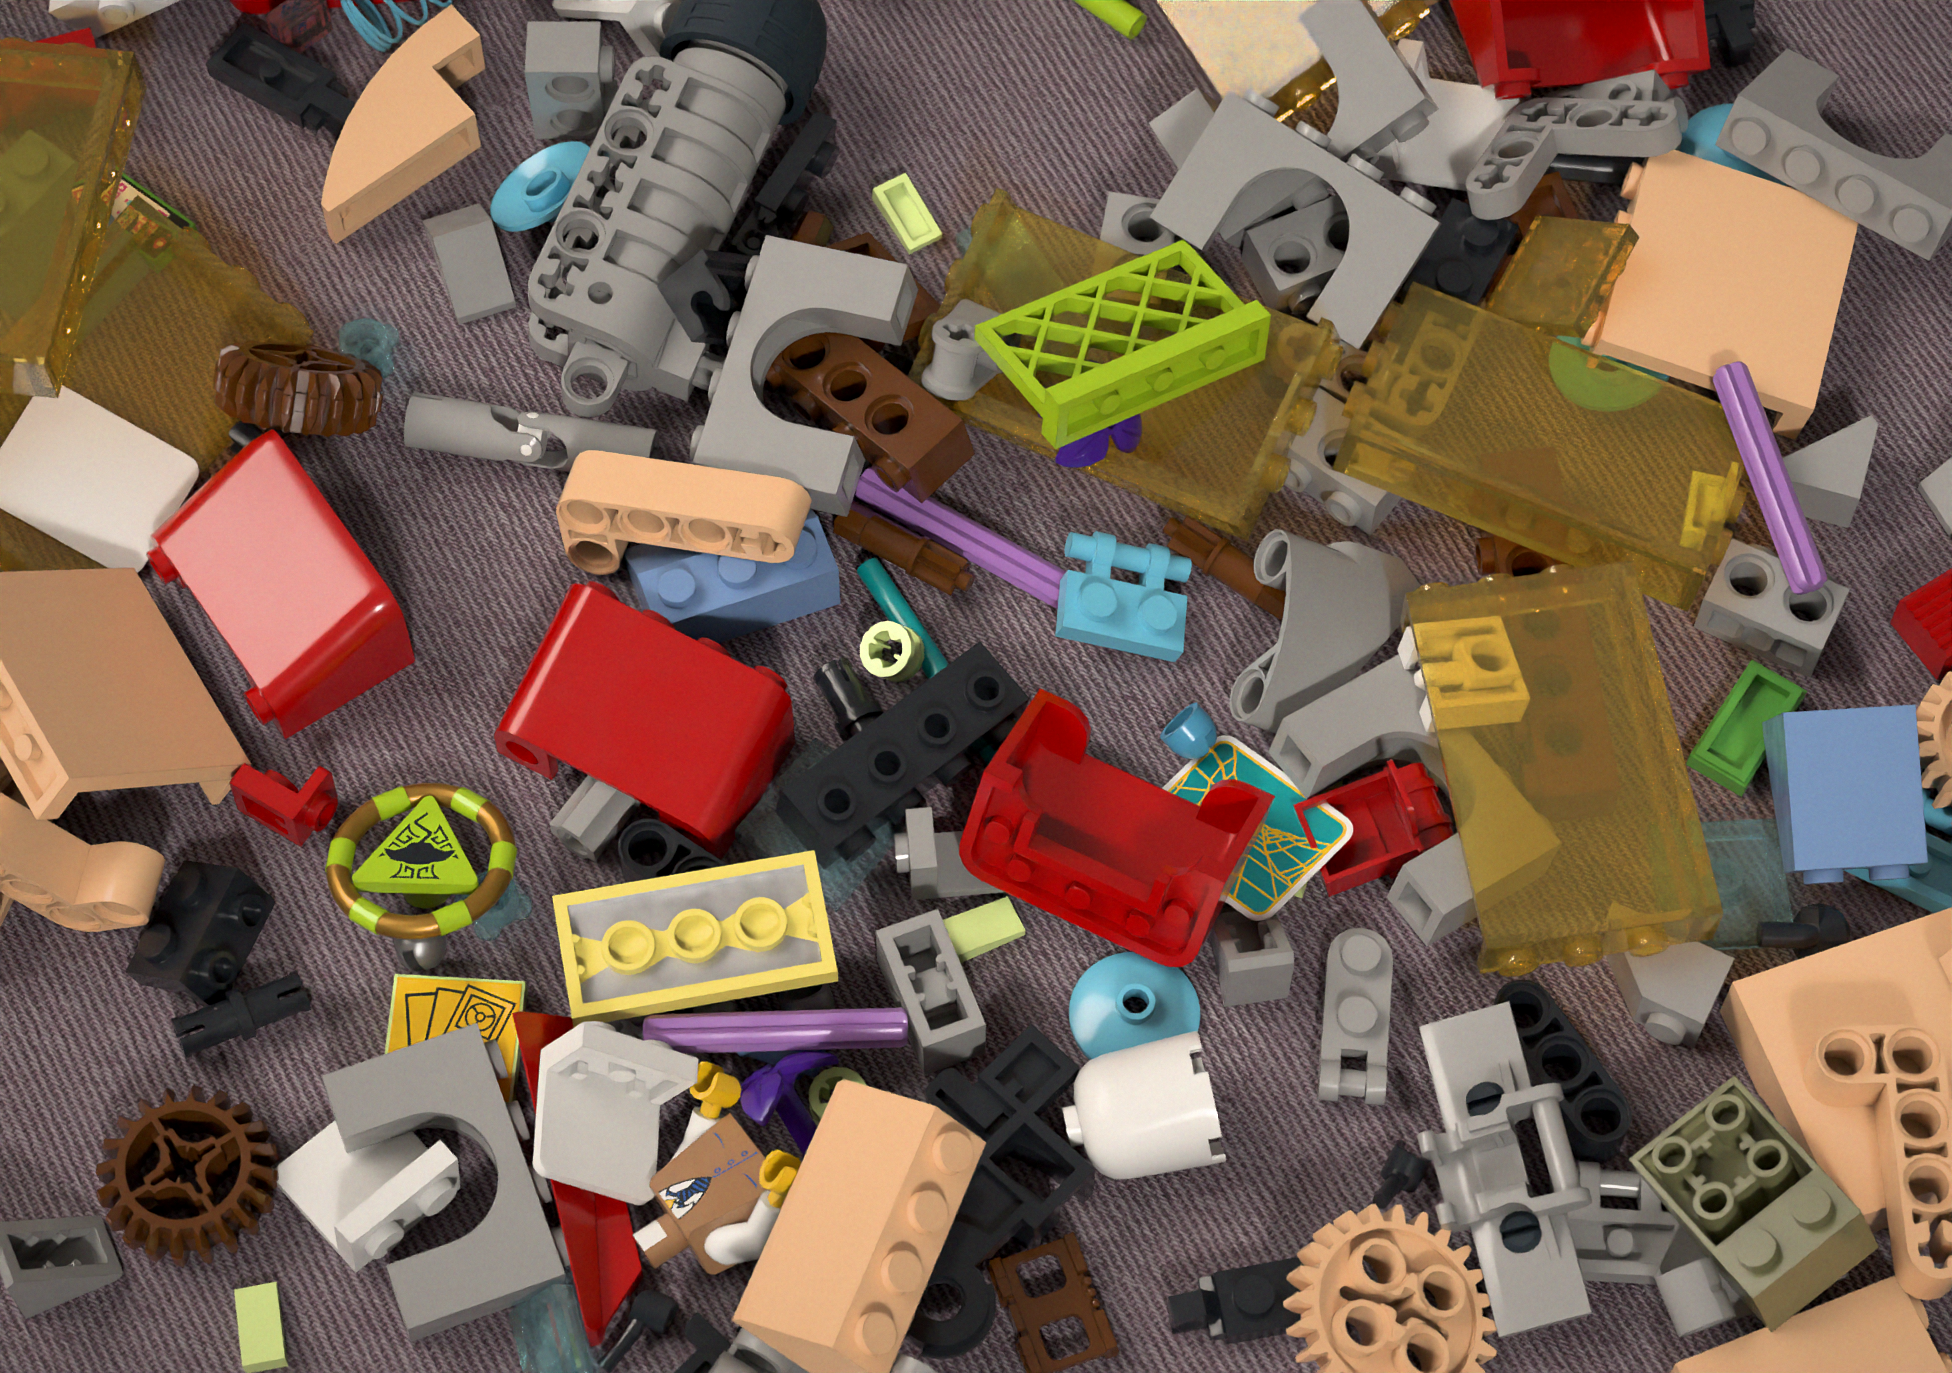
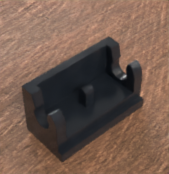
(707, 294)

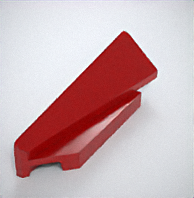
(593, 1224)

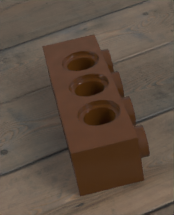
(833, 368)

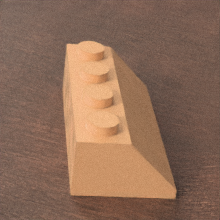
(859, 1231)

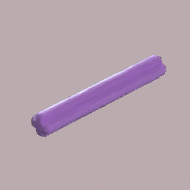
(1769, 478)
(965, 538)
(779, 1030)

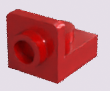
(279, 805)

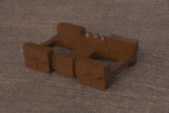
(1073, 1300)

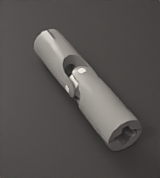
(507, 434)

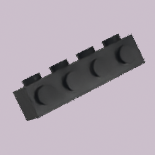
(902, 757)

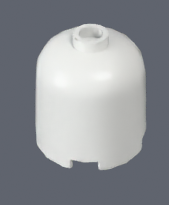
(1146, 1110)

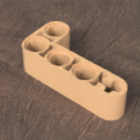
(676, 506)
(75, 881)
(1902, 1157)

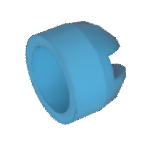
(1190, 732)

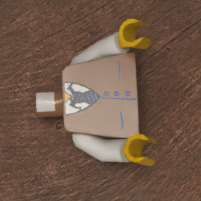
(718, 1185)

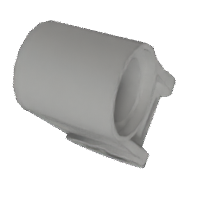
(958, 360)

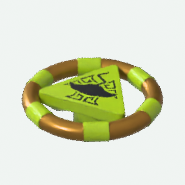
(420, 861)

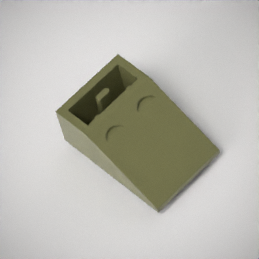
(1755, 1203)

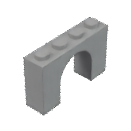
(1376, 106)
(1782, 133)
(1247, 144)
(790, 295)
(1364, 728)
(455, 1087)

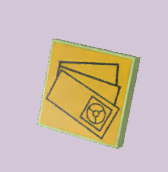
(437, 1005)

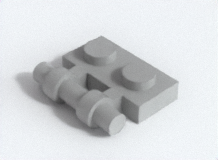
(1619, 1242)

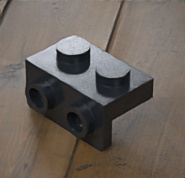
(1463, 255)
(202, 932)

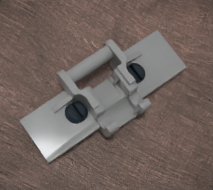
(1483, 1177)

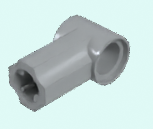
(593, 818)

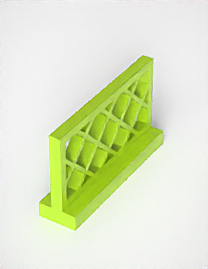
(1149, 370)

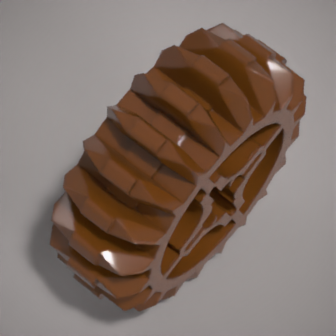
(298, 388)
(164, 1190)

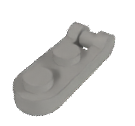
(1356, 1016)

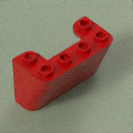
(650, 715)

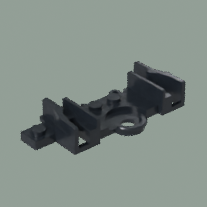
(1005, 1114)

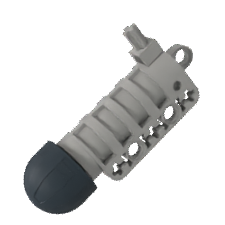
(726, 86)

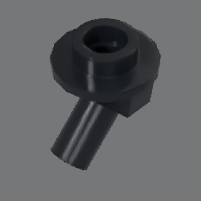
(1812, 931)

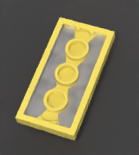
(695, 938)

